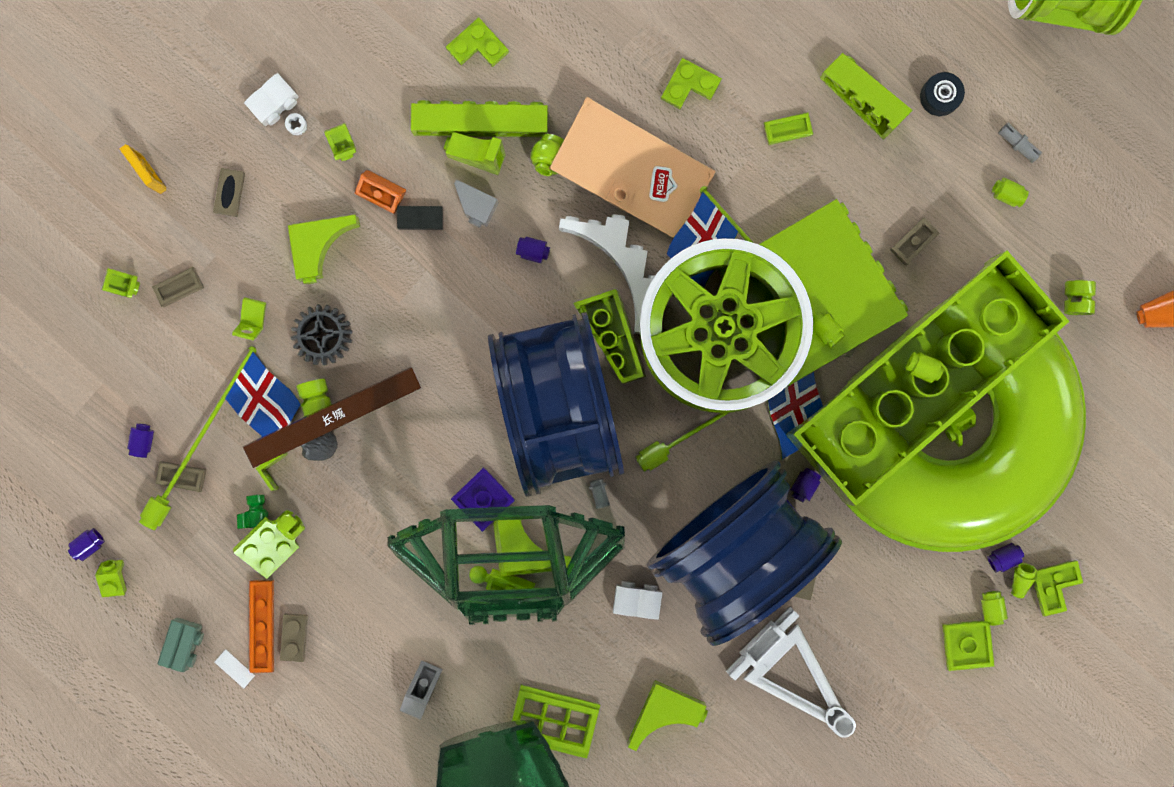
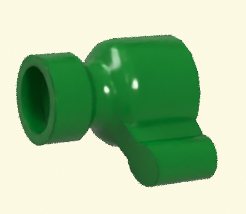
(255, 514)

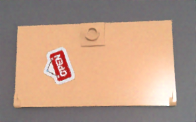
(631, 168)

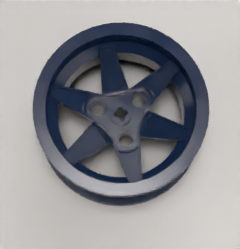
(745, 554)

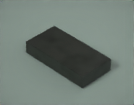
(420, 217)

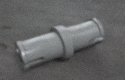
(1019, 142)

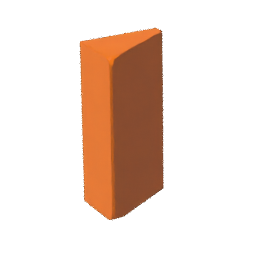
(380, 191)

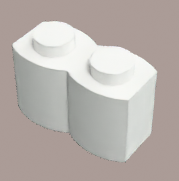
(271, 100)
(637, 601)

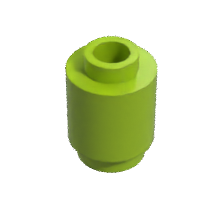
(1010, 192)
(924, 367)
(994, 608)

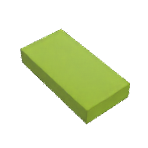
(788, 128)

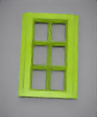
(565, 702)

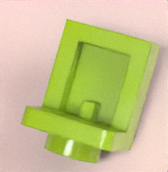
(341, 142)
(120, 283)
(961, 424)
(110, 578)

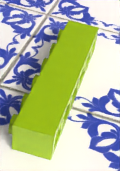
(479, 119)

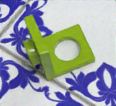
(251, 319)
(262, 470)

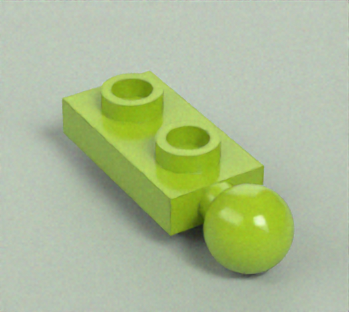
(494, 582)

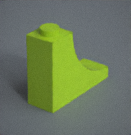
(479, 153)
(311, 242)
(512, 538)
(663, 708)

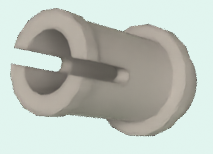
(599, 493)

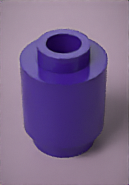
(532, 249)
(140, 440)
(805, 485)
(85, 544)
(1005, 557)

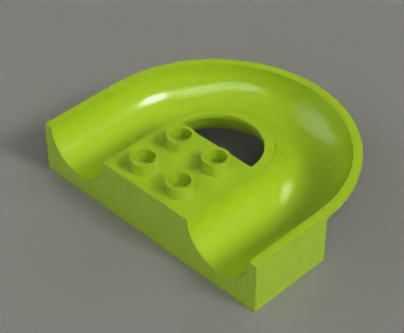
(992, 340)

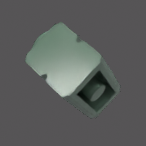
(180, 645)

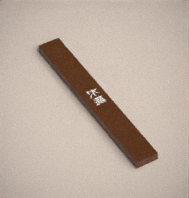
(331, 417)

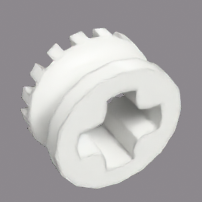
(297, 131)

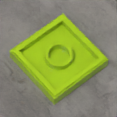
(968, 645)

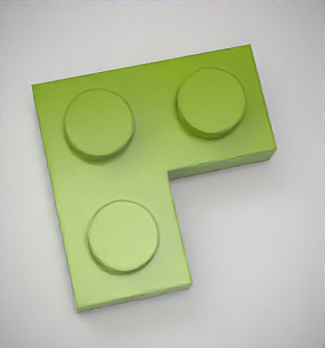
(477, 38)
(688, 78)
(1050, 584)

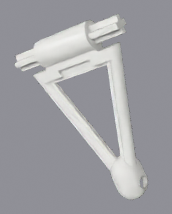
(768, 649)

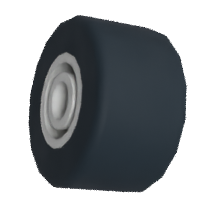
(936, 100)

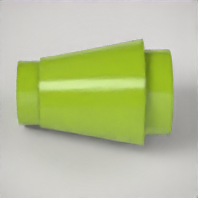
(1023, 579)

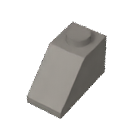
(476, 204)
(420, 690)

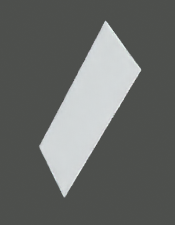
(234, 669)

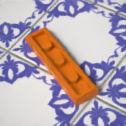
(261, 626)

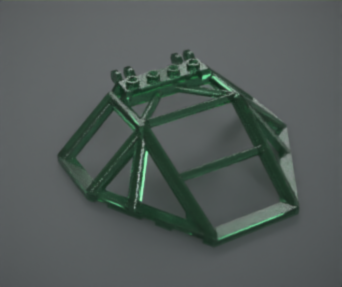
(518, 603)

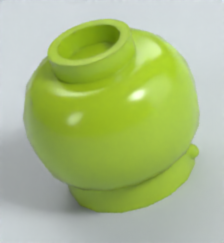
(544, 153)

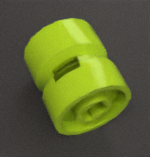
(1080, 289)
(314, 396)

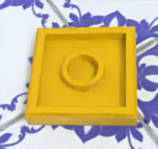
(143, 169)

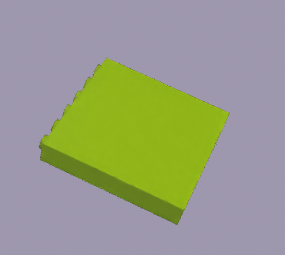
(838, 280)

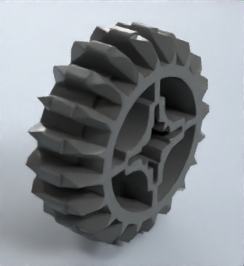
(319, 325)

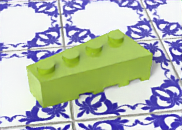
(865, 95)
(613, 334)

